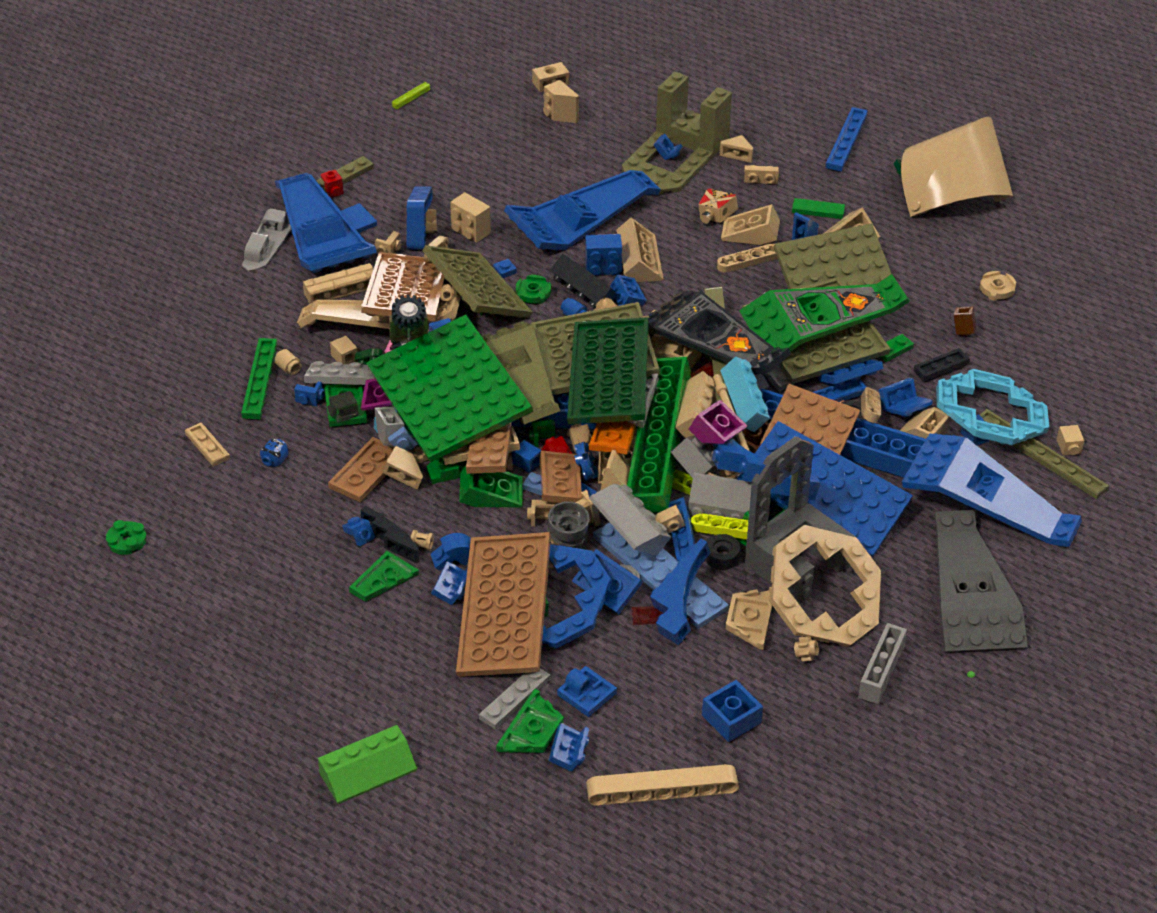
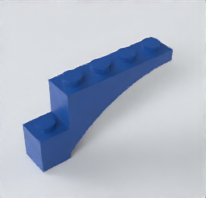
(673, 594)

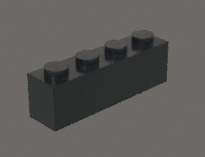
(581, 280)

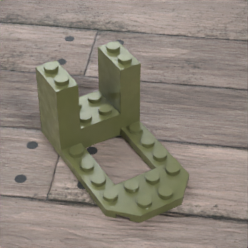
(685, 127)

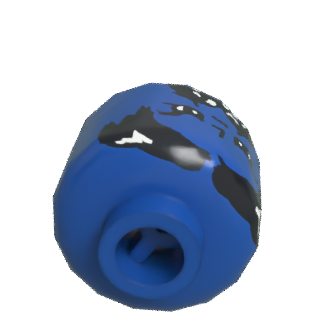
(274, 452)

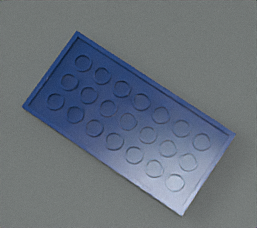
(846, 491)

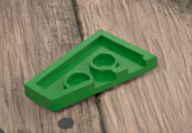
(382, 576)

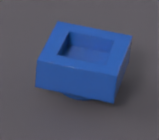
(505, 268)

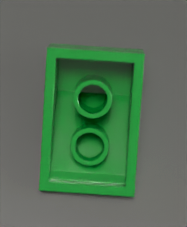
(491, 489)

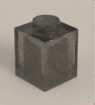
(343, 406)

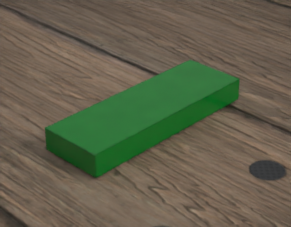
(818, 208)

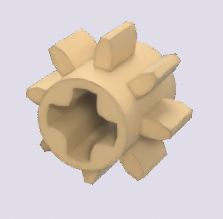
(806, 648)

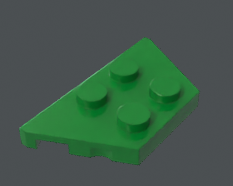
(532, 727)

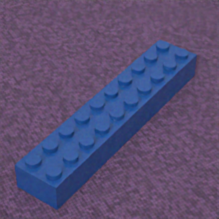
(870, 442)

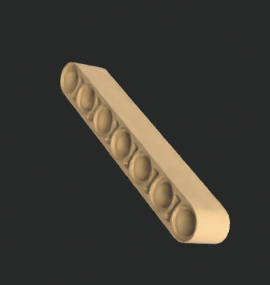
(662, 784)

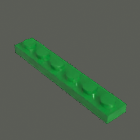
(259, 378)

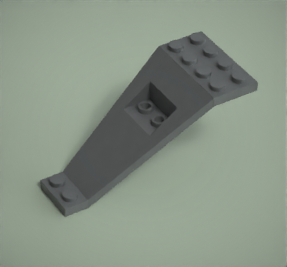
(974, 616)

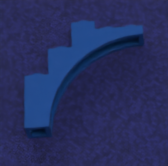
(736, 458)

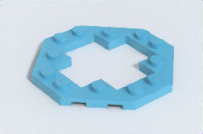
(1019, 429)

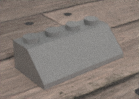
(719, 496)
(631, 518)

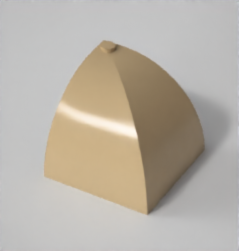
(954, 168)

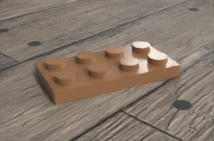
(490, 452)
(362, 471)
(559, 477)

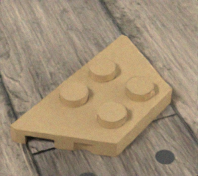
(750, 616)

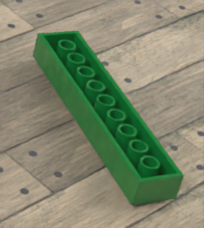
(652, 460)

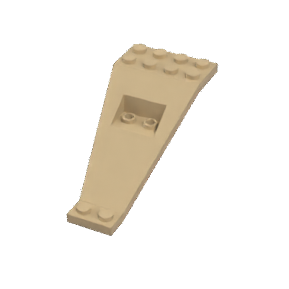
(350, 312)

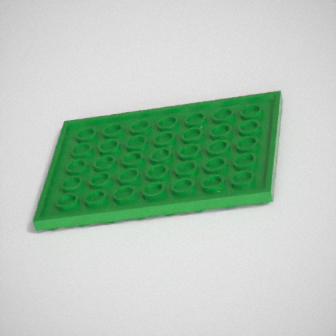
(449, 388)

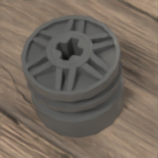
(569, 524)

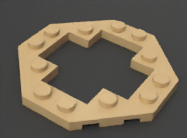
(823, 627)

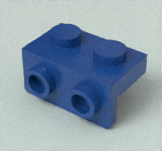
(450, 583)
(569, 747)

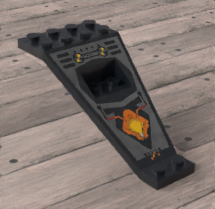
(710, 329)

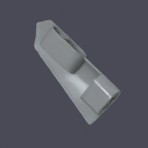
(267, 240)

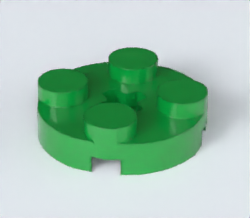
(541, 292)
(120, 529)

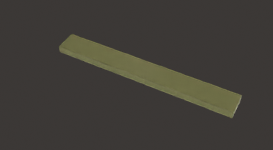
(1053, 461)

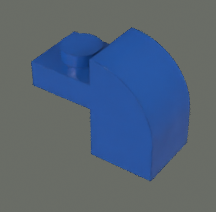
(453, 547)

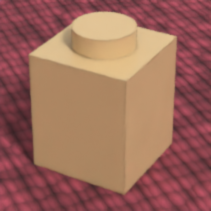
(343, 350)
(1070, 440)

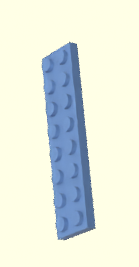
(702, 602)

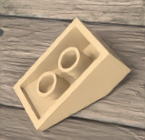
(752, 227)

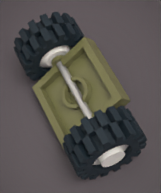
(407, 320)

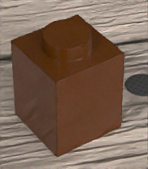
(965, 321)

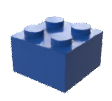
(603, 254)
(732, 710)

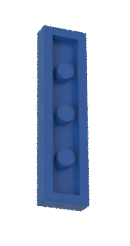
(683, 537)

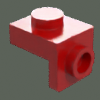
(333, 183)
(556, 445)

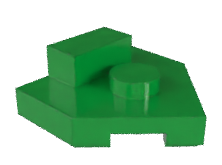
(440, 472)

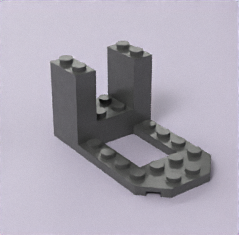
(796, 460)

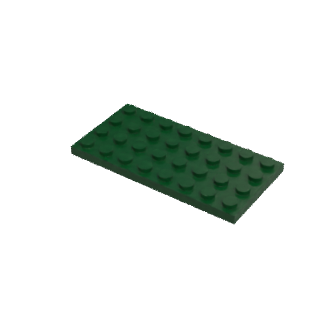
(608, 371)

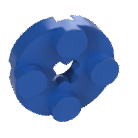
(585, 459)

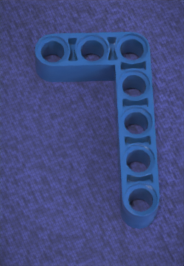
(417, 207)

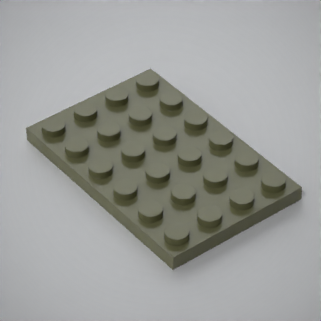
(846, 253)
(477, 282)

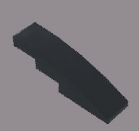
(393, 537)

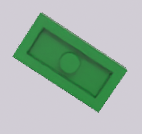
(898, 346)

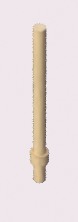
(722, 391)

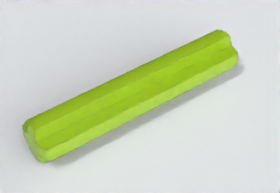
(411, 95)

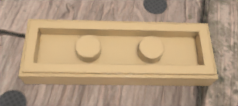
(207, 444)

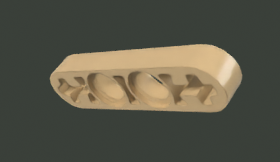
(729, 262)
(870, 405)

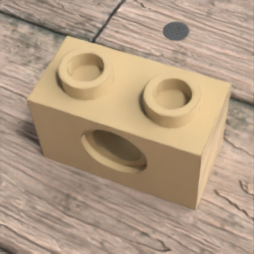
(549, 74)

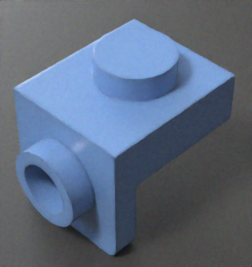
(403, 439)

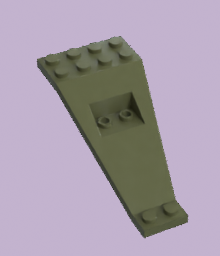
(522, 359)

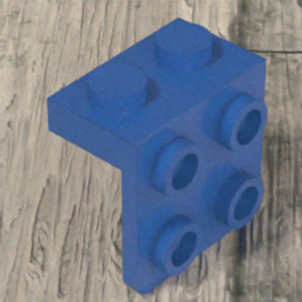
(902, 398)

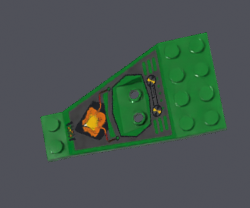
(788, 317)

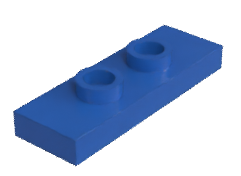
(843, 392)

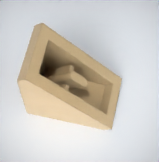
(737, 148)

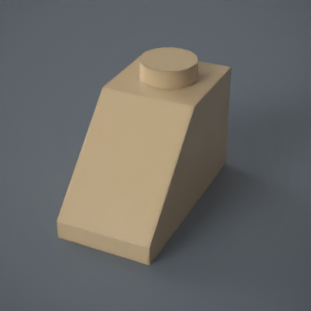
(403, 467)

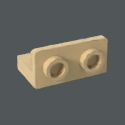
(761, 174)
(670, 519)

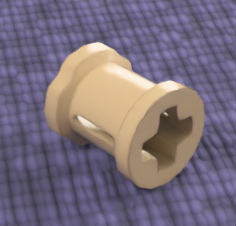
(423, 540)

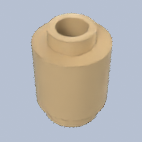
(288, 362)

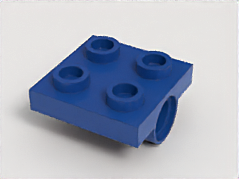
(586, 690)

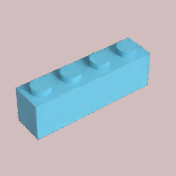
(745, 393)

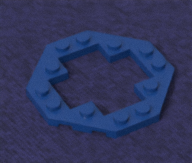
(589, 601)

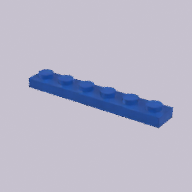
(846, 139)

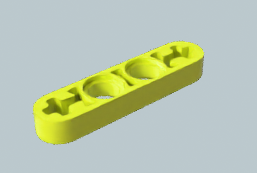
(706, 524)

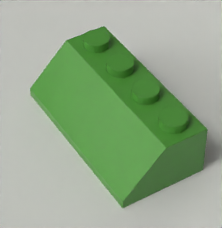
(366, 764)

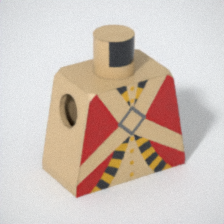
(717, 206)

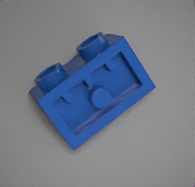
(627, 290)

